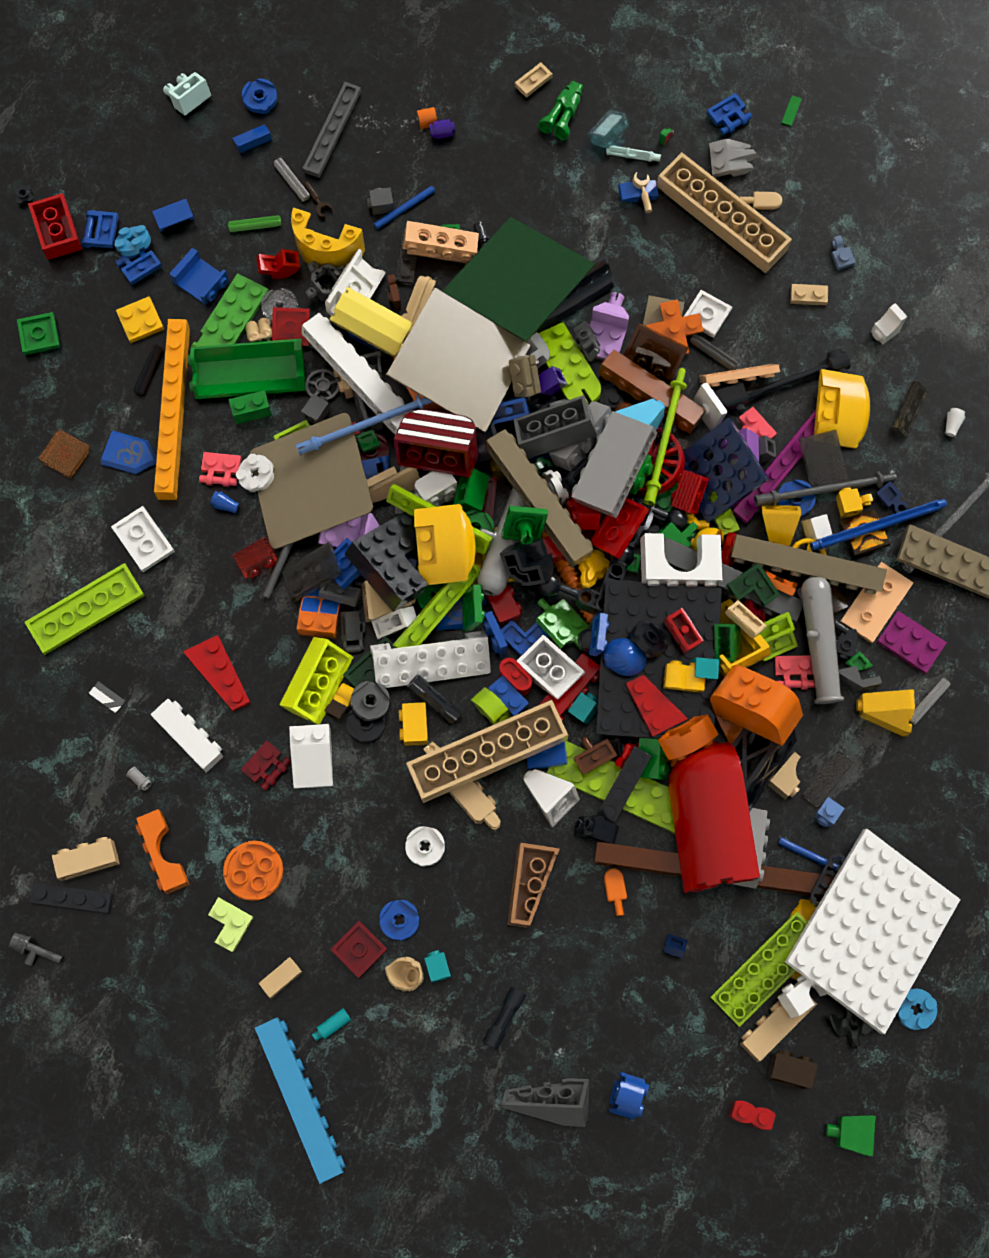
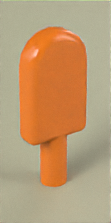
(615, 889)

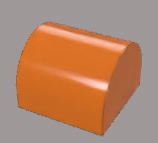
(426, 117)

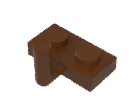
(594, 755)

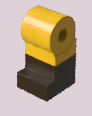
(340, 703)

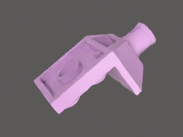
(609, 325)
(352, 530)

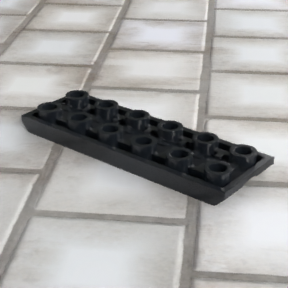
(592, 286)

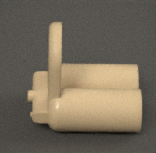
(257, 332)

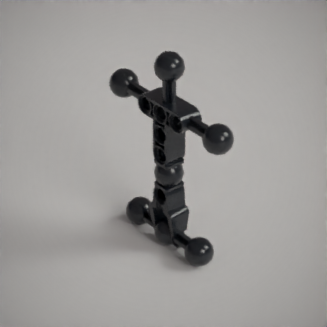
(554, 585)

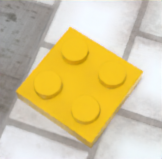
(140, 319)

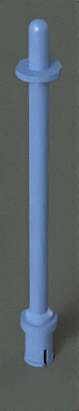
(316, 442)

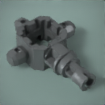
(316, 273)

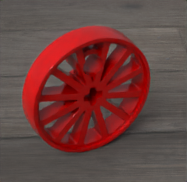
(672, 479)

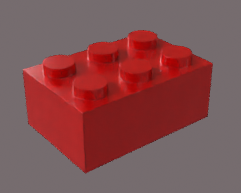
(55, 226)

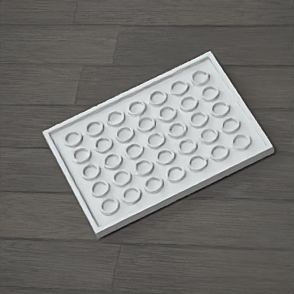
(873, 931)

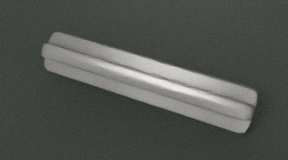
(291, 179)
(929, 700)

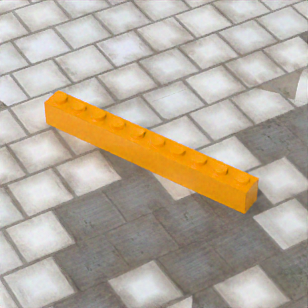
(172, 410)

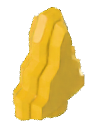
(593, 569)

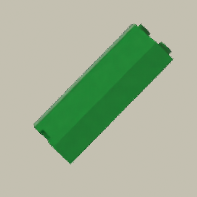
(247, 368)

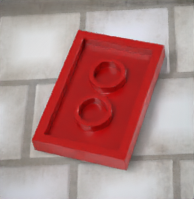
(616, 533)

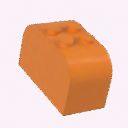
(757, 704)

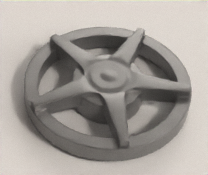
(322, 384)

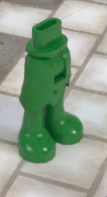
(567, 102)

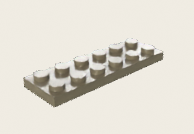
(945, 560)

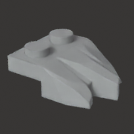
(731, 158)

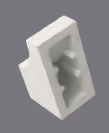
(889, 324)
(394, 622)

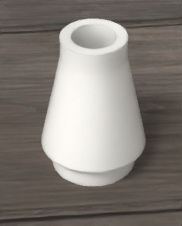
(954, 420)

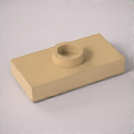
(745, 619)

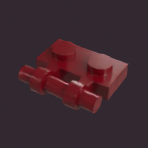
(262, 761)

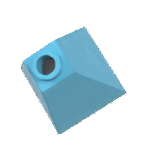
(648, 412)

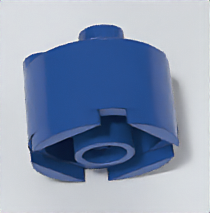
(628, 1096)

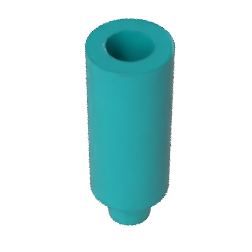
(332, 1024)

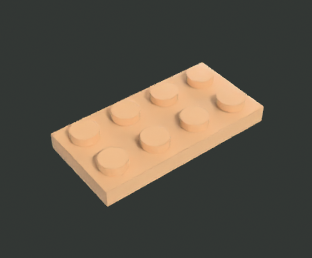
(744, 374)

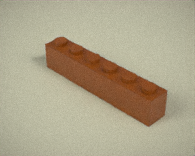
(645, 386)

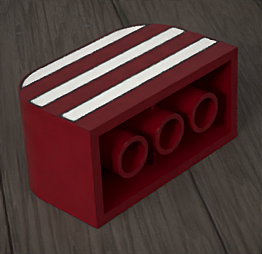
(437, 442)

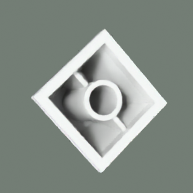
(551, 794)

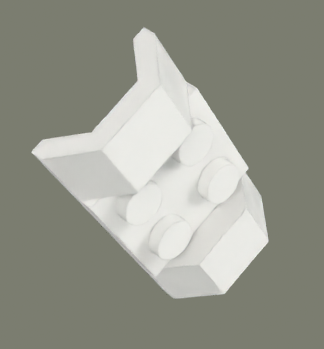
(357, 276)

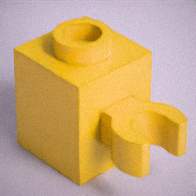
(851, 503)

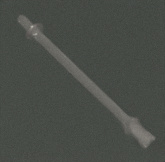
(958, 513)

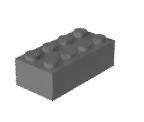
(555, 427)

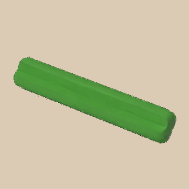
(254, 223)

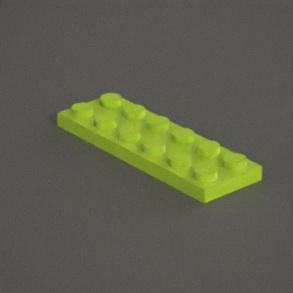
(84, 609)

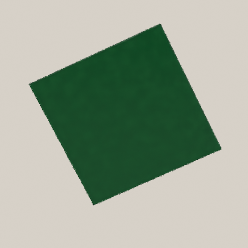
(518, 278)

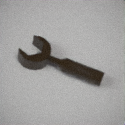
(321, 205)

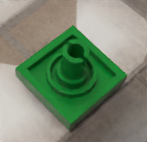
(524, 524)

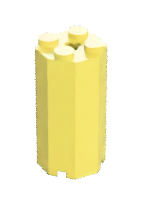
(371, 322)

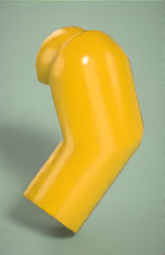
(702, 524)

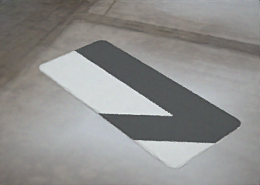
(107, 697)

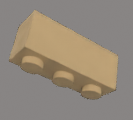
(85, 859)

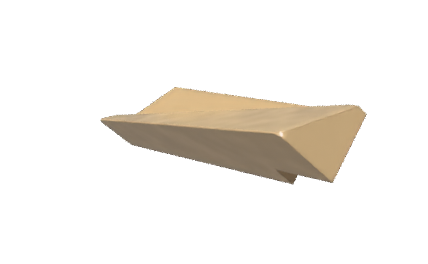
(380, 484)

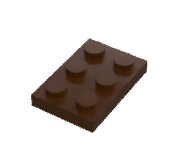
(659, 344)

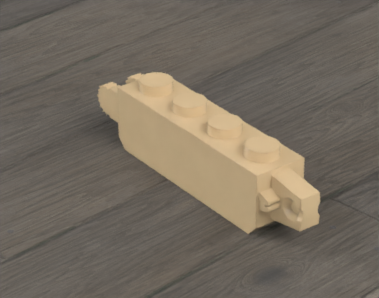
(473, 800)

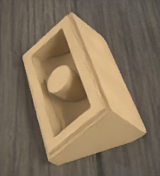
(280, 978)

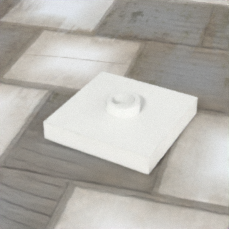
(711, 310)
(714, 408)

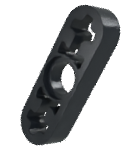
(829, 864)

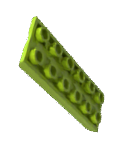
(760, 973)

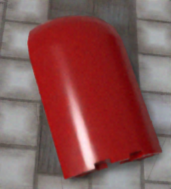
(712, 819)

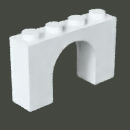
(657, 570)

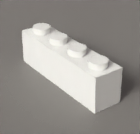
(184, 732)

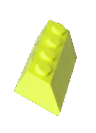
(316, 680)

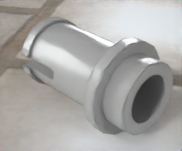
(139, 779)

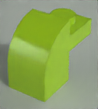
(490, 706)

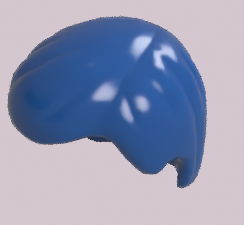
(624, 657)

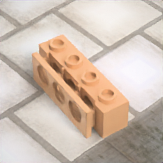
(440, 242)

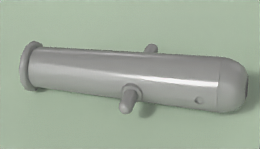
(493, 575)
(821, 639)

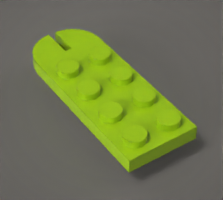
(572, 363)

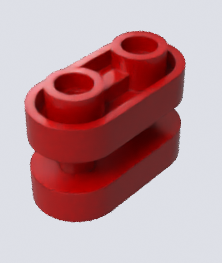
(516, 675)

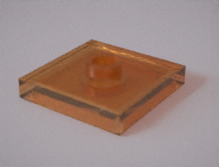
(64, 453)

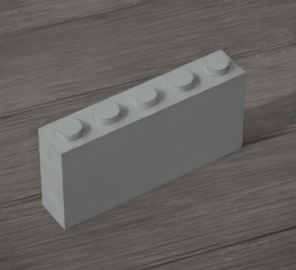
(614, 464)

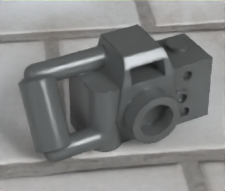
(587, 341)
(351, 629)

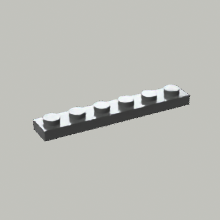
(331, 129)

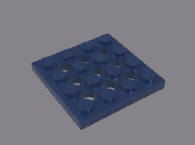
(746, 460)

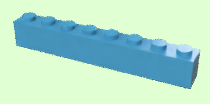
(300, 1100)

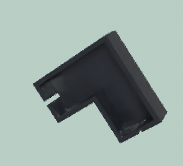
(384, 562)

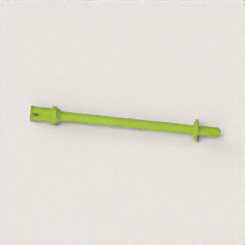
(654, 485)

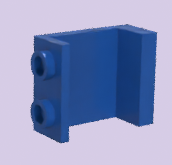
(198, 277)

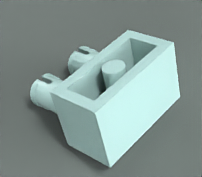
(188, 93)

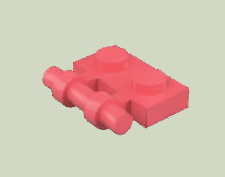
(220, 464)
(794, 666)

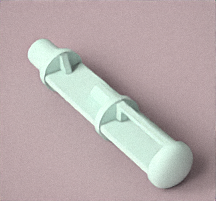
(633, 153)

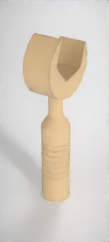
(645, 197)

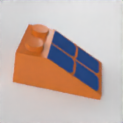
(318, 616)

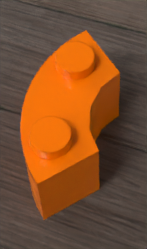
(688, 737)

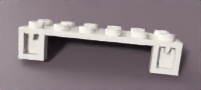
(432, 660)

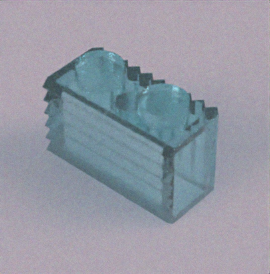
(608, 129)

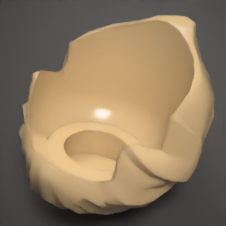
(405, 974)

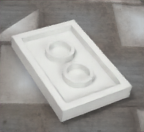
(142, 539)

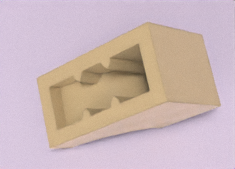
(785, 780)

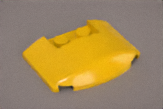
(842, 406)
(444, 544)

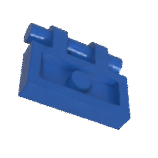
(727, 109)
(139, 268)

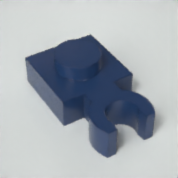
(889, 496)

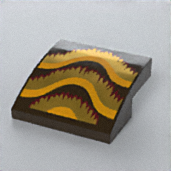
(867, 542)

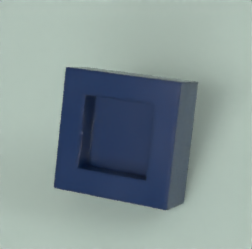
(675, 946)

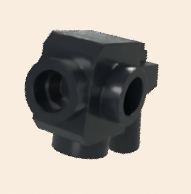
(846, 642)

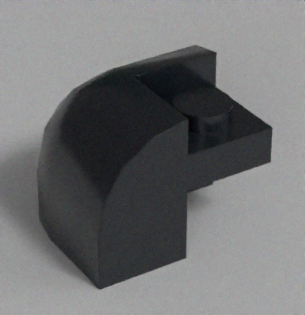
(528, 563)

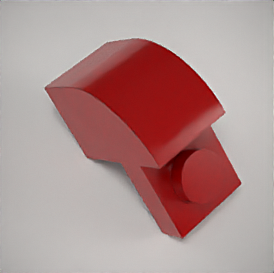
(280, 266)

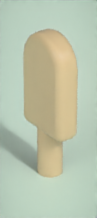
(764, 200)

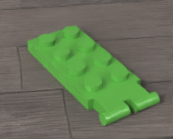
(232, 313)

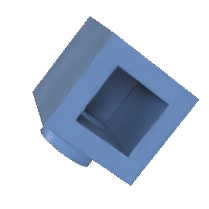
(828, 812)

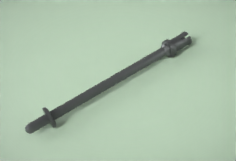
(774, 497)

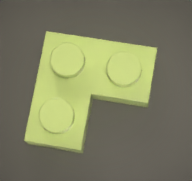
(235, 923)

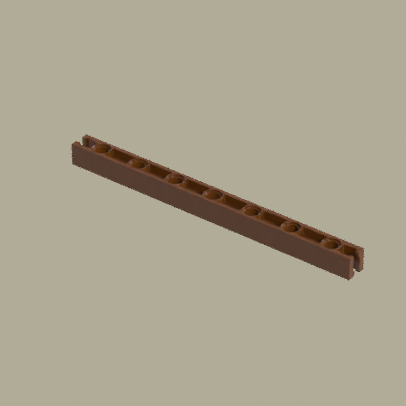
(668, 864)

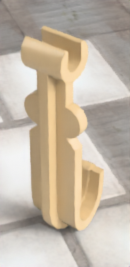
(419, 297)

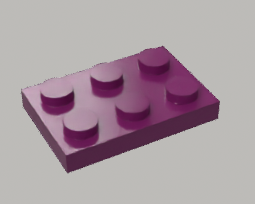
(911, 642)

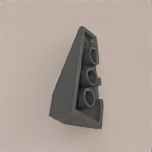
(558, 1103)

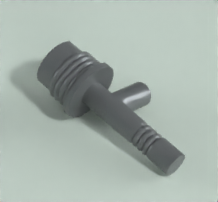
(21, 943)

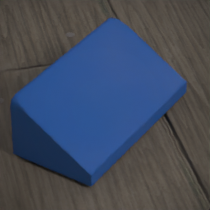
(252, 138)

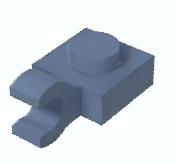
(842, 256)

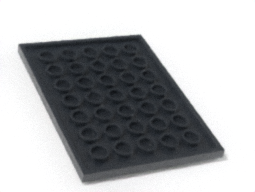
(636, 601)

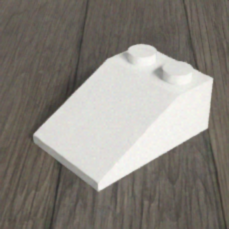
(550, 667)
(311, 756)

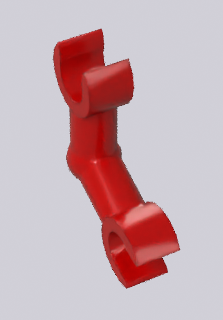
(626, 752)

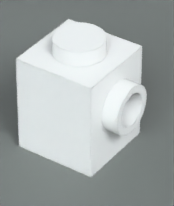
(817, 527)

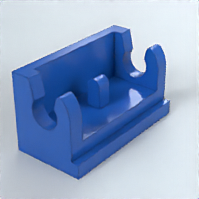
(172, 214)

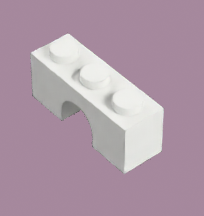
(796, 997)

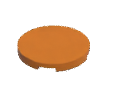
(253, 870)

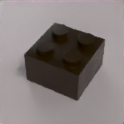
(791, 1071)

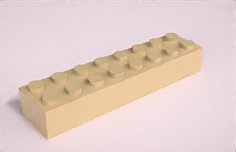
(723, 212)
(487, 751)

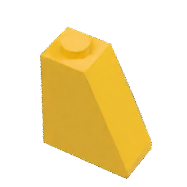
(888, 709)

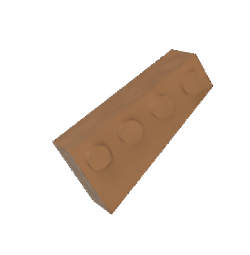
(529, 880)

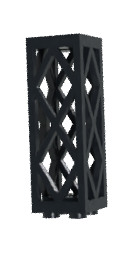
(765, 770)

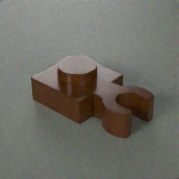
(393, 295)

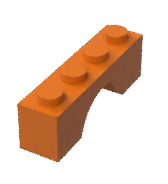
(153, 829)

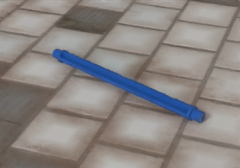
(854, 532)

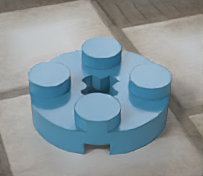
(132, 240)
(928, 1010)

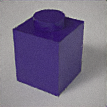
(551, 381)

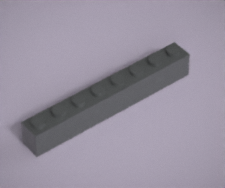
(685, 560)

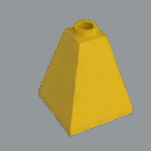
(781, 522)

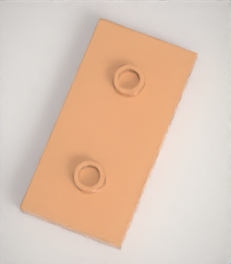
(870, 611)

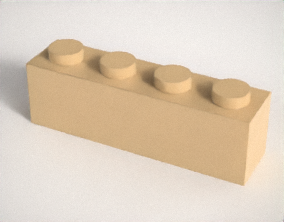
(770, 1031)

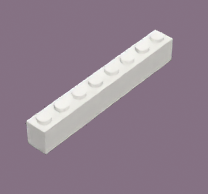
(353, 368)

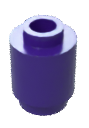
(442, 129)

